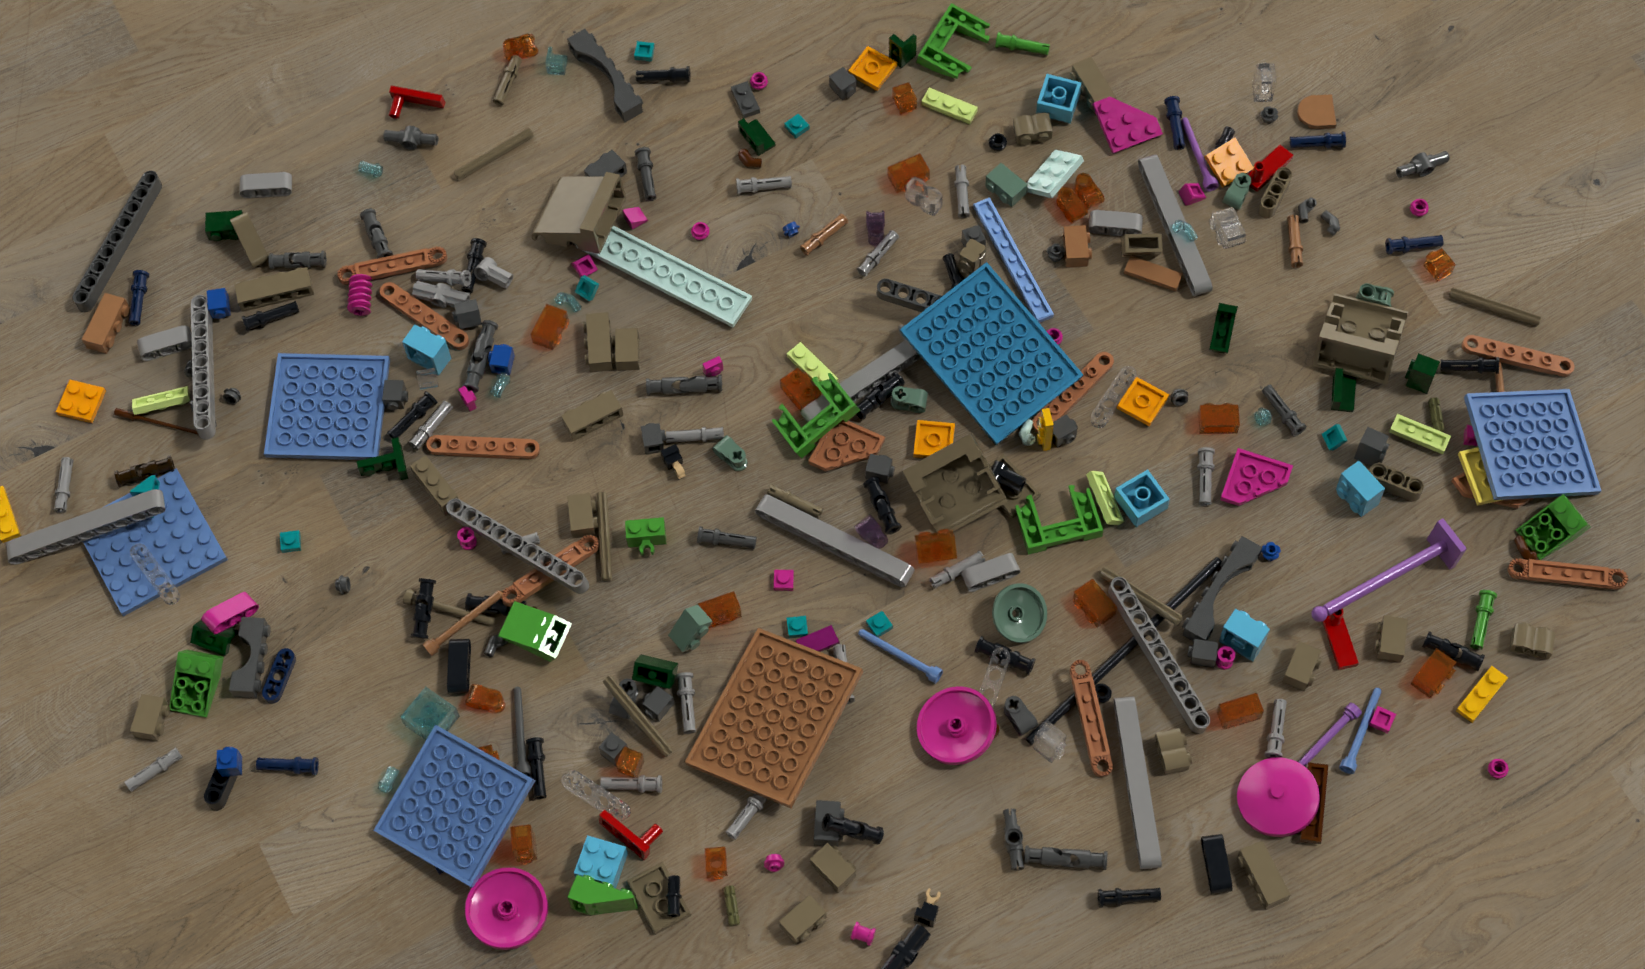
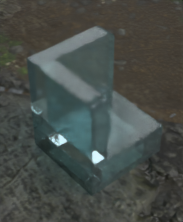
(555, 63)

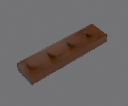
(1313, 831)

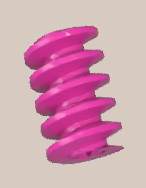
(359, 295)

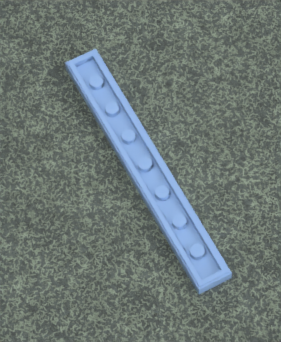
(1013, 260)

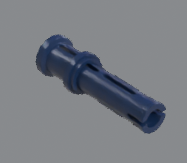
(1174, 115)
(1327, 140)
(1405, 244)
(138, 289)
(296, 765)

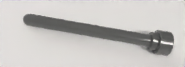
(522, 765)

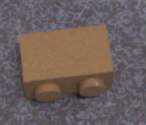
(1076, 246)

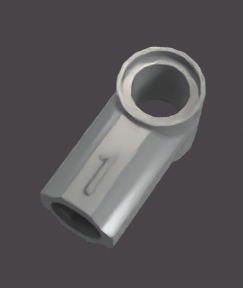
(488, 270)

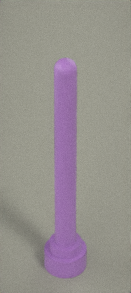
(1209, 182)
(1351, 712)

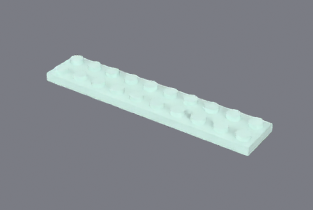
(673, 276)

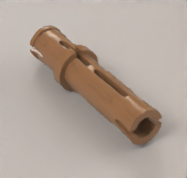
(818, 239)
(1295, 247)

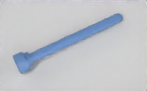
(932, 673)
(1349, 764)

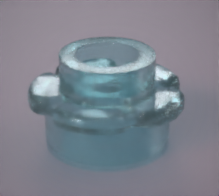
(1263, 416)

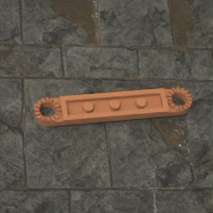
(395, 264)
(424, 315)
(1518, 356)
(1093, 373)
(483, 447)
(1567, 573)
(536, 580)
(1091, 718)

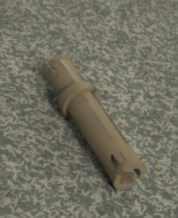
(510, 74)
(795, 501)

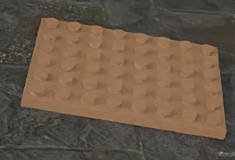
(774, 717)

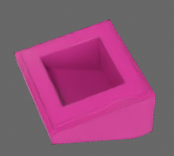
(1191, 193)
(634, 217)
(584, 265)
(1469, 436)

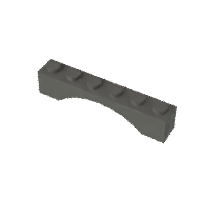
(586, 50)
(1241, 559)

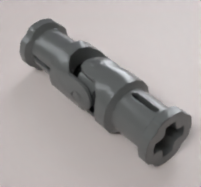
(375, 233)
(299, 259)

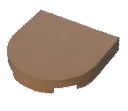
(1317, 112)

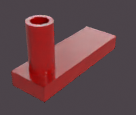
(414, 96)
(1264, 170)
(1340, 641)
(638, 845)

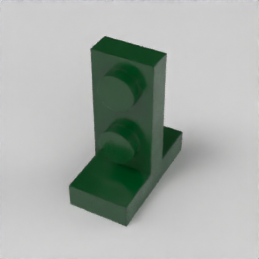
(1223, 328)
(385, 462)

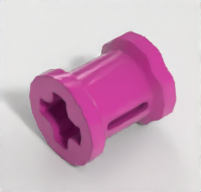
(471, 541)
(1227, 652)
(863, 934)

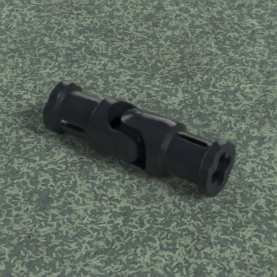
(879, 395)
(878, 499)
(474, 601)
(422, 611)
(987, 648)
(1452, 649)
(853, 828)

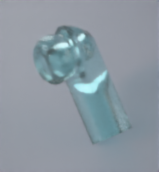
(1187, 228)
(568, 298)

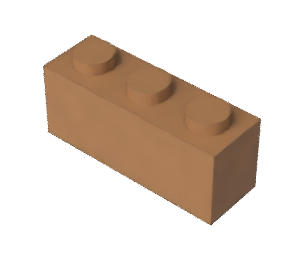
(106, 323)

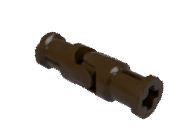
(146, 470)

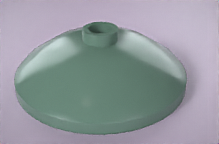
(1029, 609)

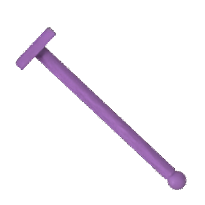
(1443, 543)

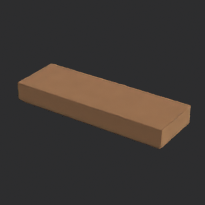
(1153, 273)

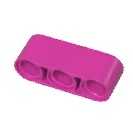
(229, 612)

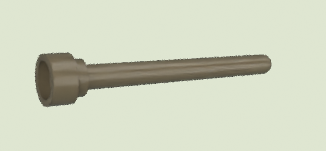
(410, 599)

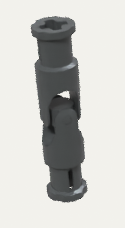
(482, 348)
(693, 384)
(1053, 857)

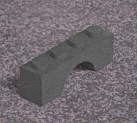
(246, 681)

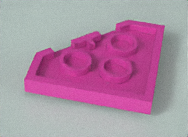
(1124, 124)
(1253, 477)

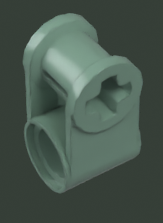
(1236, 193)
(1375, 294)
(911, 399)
(731, 453)

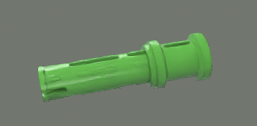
(1013, 43)
(1484, 611)

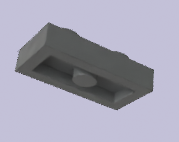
(745, 99)

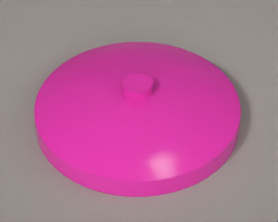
(956, 725)
(1278, 797)
(506, 908)

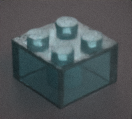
(427, 711)

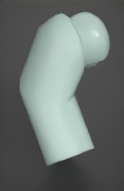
(1025, 434)

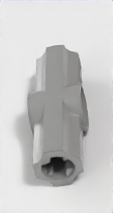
(439, 294)

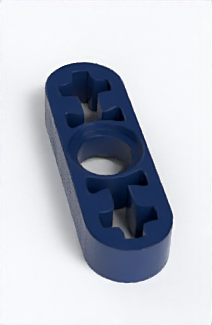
(289, 664)

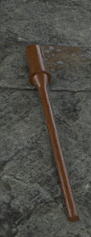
(130, 415)

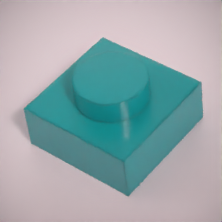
(644, 51)
(797, 125)
(587, 288)
(1334, 437)
(290, 541)
(879, 624)
(797, 626)

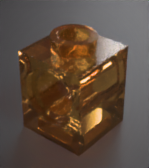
(904, 98)
(1439, 264)
(630, 762)
(712, 855)

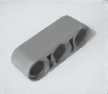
(265, 185)
(1115, 223)
(165, 343)
(990, 572)

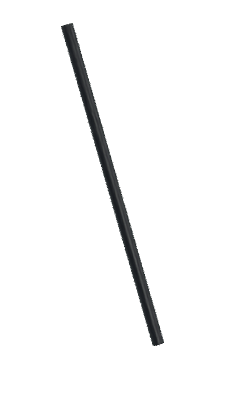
(1100, 673)

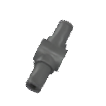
(411, 137)
(1422, 164)
(1014, 849)

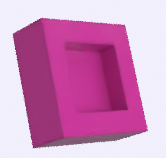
(713, 367)
(468, 398)
(783, 580)
(1382, 719)

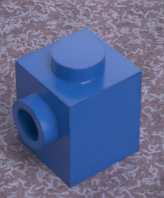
(218, 303)
(501, 359)
(229, 762)

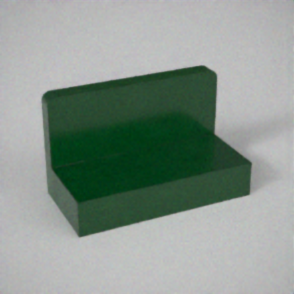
(902, 51)
(756, 136)
(1343, 392)
(207, 639)

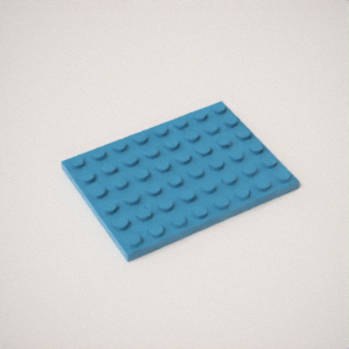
(991, 353)

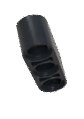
(458, 666)
(215, 789)
(1216, 864)

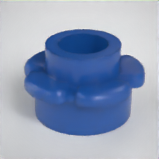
(791, 229)
(1270, 556)

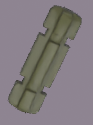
(1436, 414)
(731, 905)

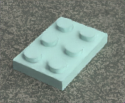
(1054, 173)

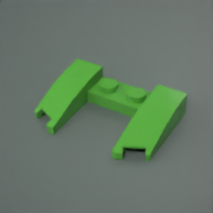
(953, 20)
(840, 408)
(1038, 538)

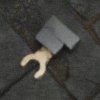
(673, 459)
(929, 910)

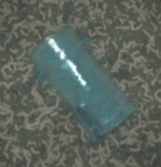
(374, 169)
(500, 384)
(388, 779)

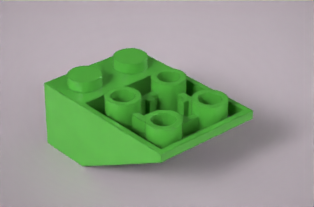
(1553, 527)
(535, 630)
(195, 682)
(598, 898)

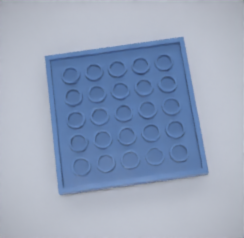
(326, 406)
(1532, 444)
(175, 538)
(454, 806)

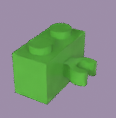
(645, 533)

